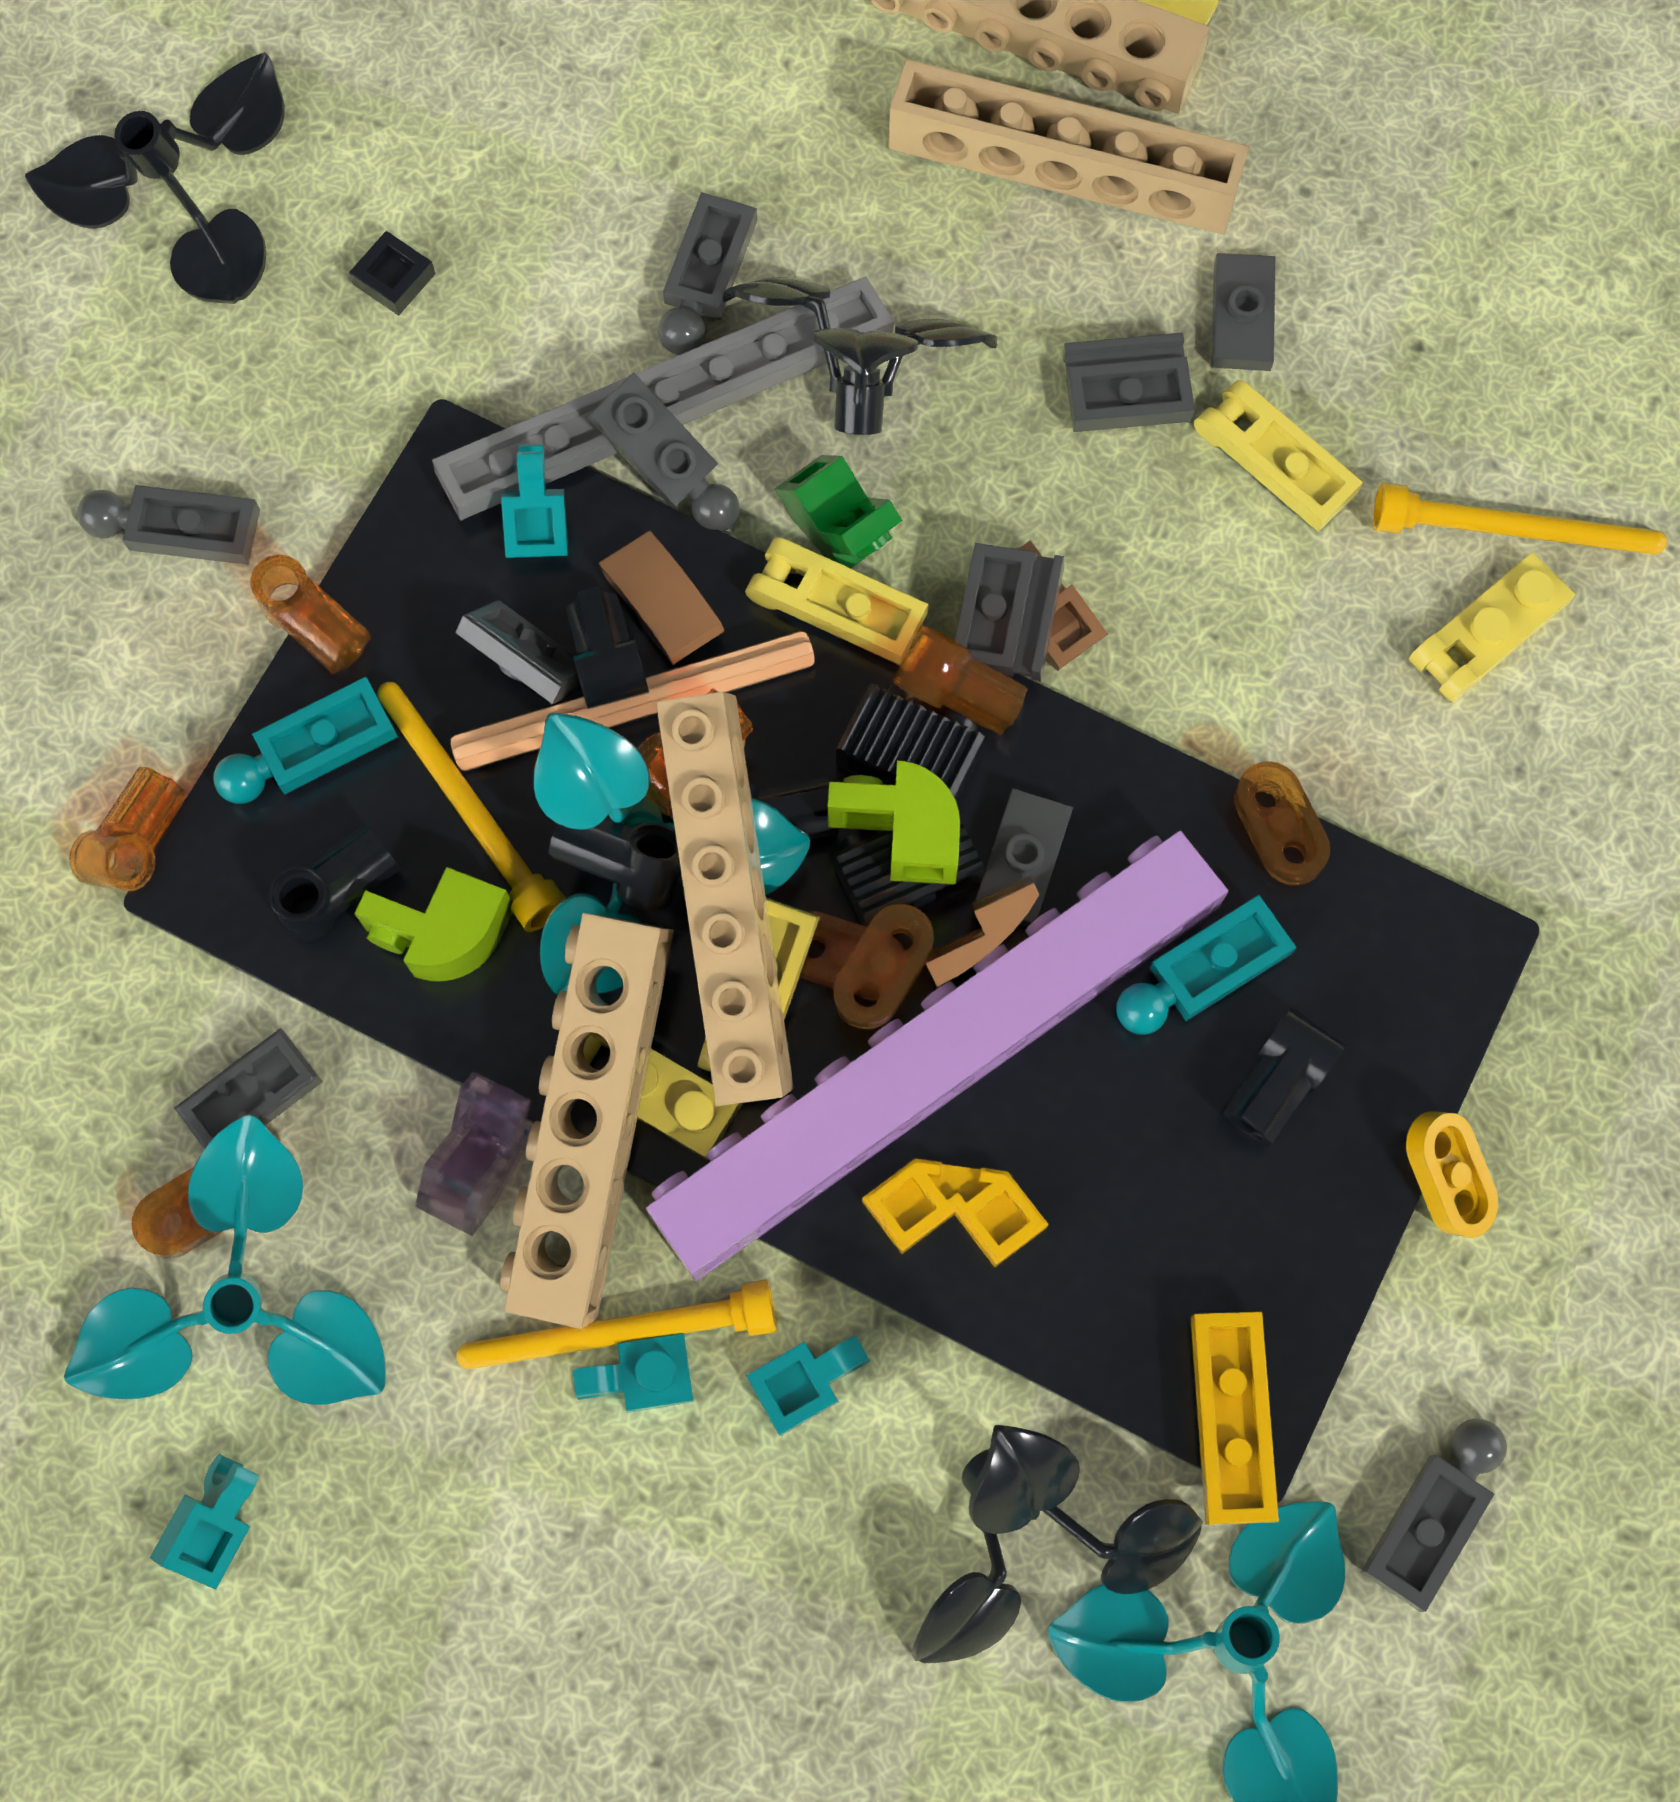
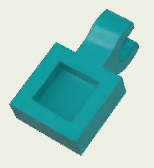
(534, 516)
(649, 1374)
(798, 1385)
(206, 1532)

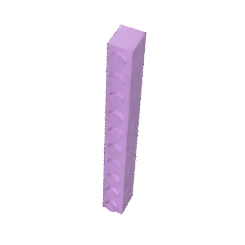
(935, 1055)

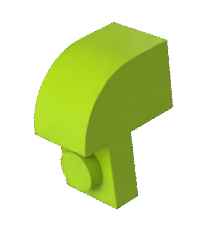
(915, 809)
(453, 934)

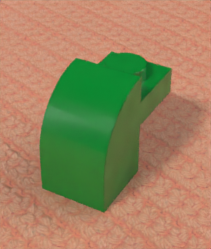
(836, 511)

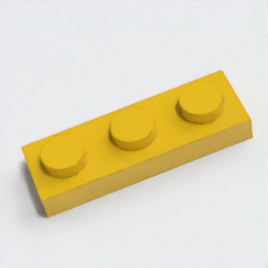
(1234, 1418)

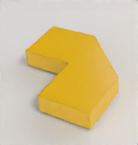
(981, 1199)

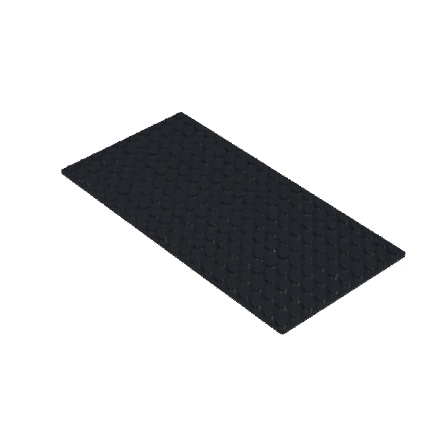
(1101, 1127)

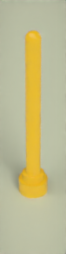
(1400, 509)
(531, 893)
(745, 1310)

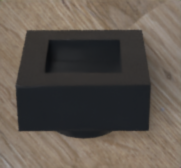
(392, 273)

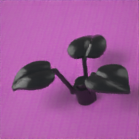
(91, 176)
(860, 390)
(1009, 1489)

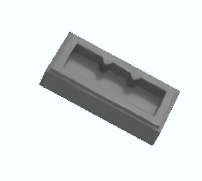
(1243, 312)
(521, 650)
(1026, 846)
(257, 1085)

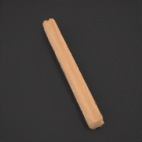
(722, 672)

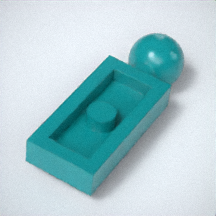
(307, 744)
(1206, 967)

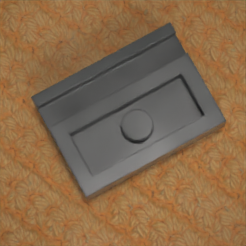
(1128, 382)
(1010, 608)

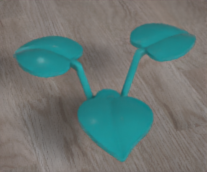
(596, 773)
(321, 1356)
(1293, 1566)

